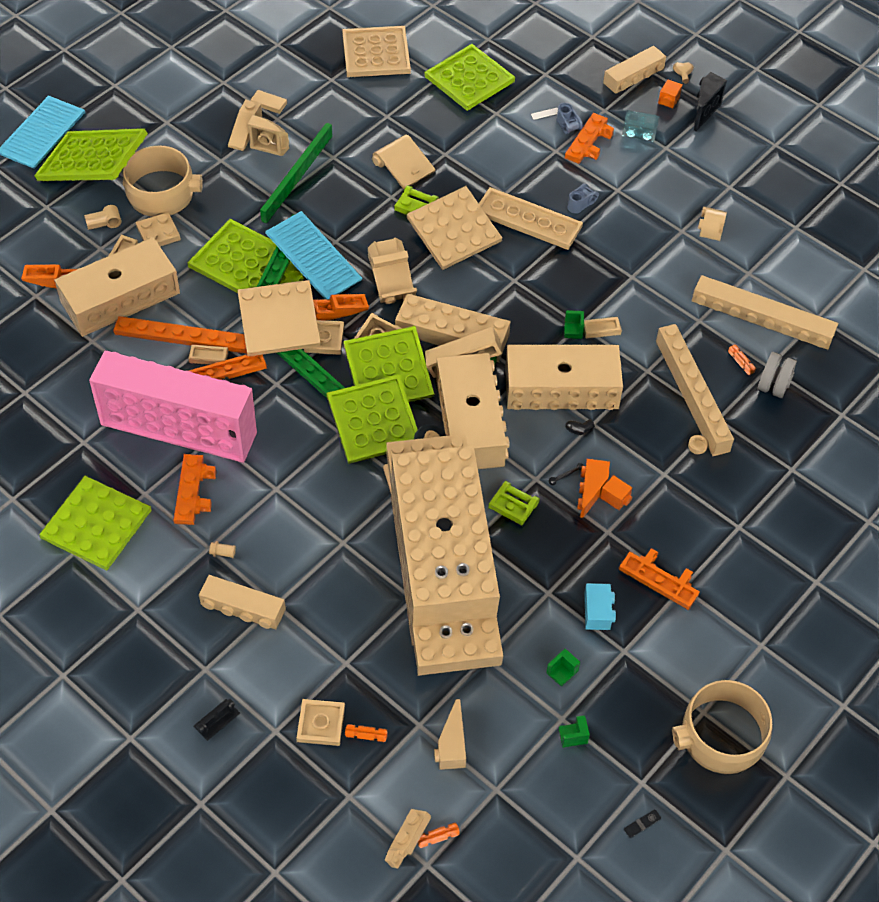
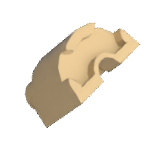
(712, 224)

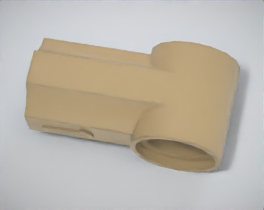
(109, 216)

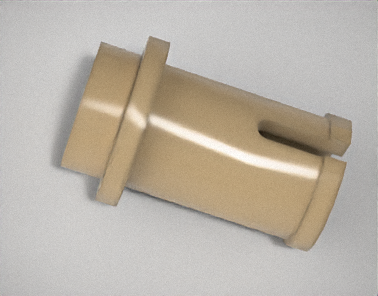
(222, 550)

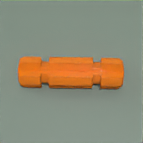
(741, 359)
(367, 733)
(438, 835)

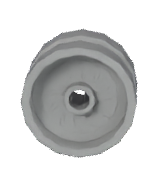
(775, 374)

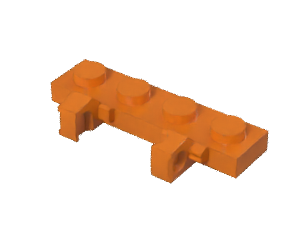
(583, 143)
(188, 498)
(674, 588)

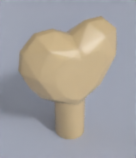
(683, 70)

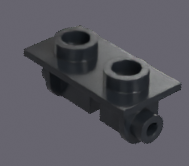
(217, 719)

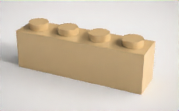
(634, 69)
(481, 342)
(242, 602)

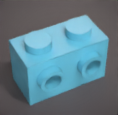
(598, 606)

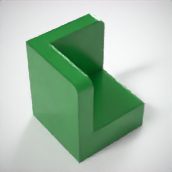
(574, 324)
(563, 667)
(575, 733)

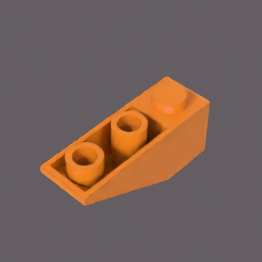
(595, 477)

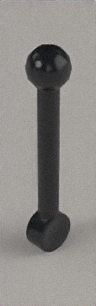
(552, 481)

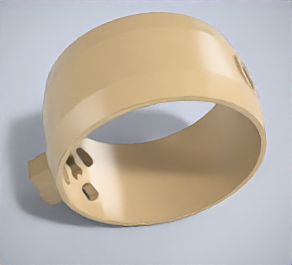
(160, 159)
(731, 691)

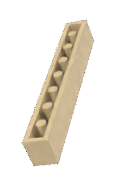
(764, 312)
(694, 390)

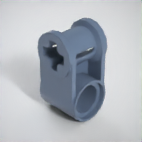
(568, 118)
(581, 198)

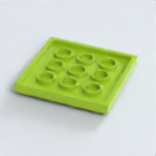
(469, 77)
(390, 355)
(371, 416)
(95, 522)

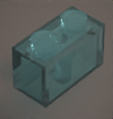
(640, 125)

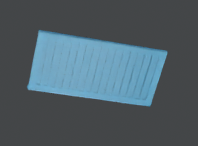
(41, 132)
(313, 255)

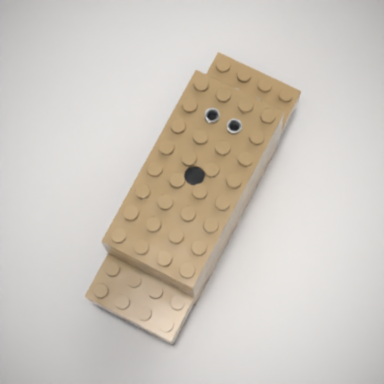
(444, 554)

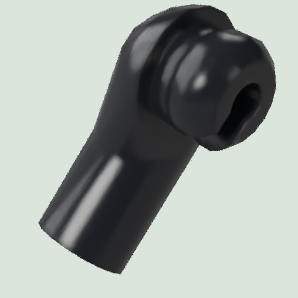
(579, 428)

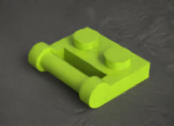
(407, 204)
(512, 507)

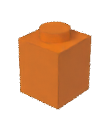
(670, 93)
(616, 493)

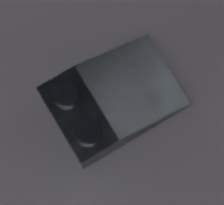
(709, 98)

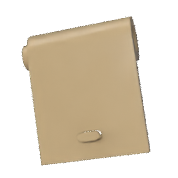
(404, 161)

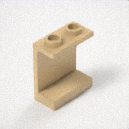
(392, 277)

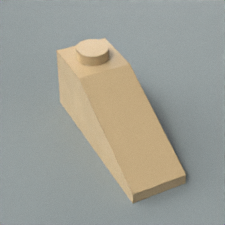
(240, 133)
(451, 743)

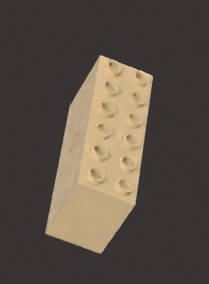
(117, 286)
(563, 377)
(472, 406)

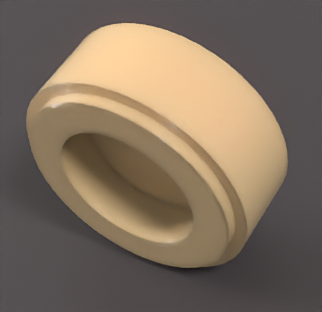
(698, 444)

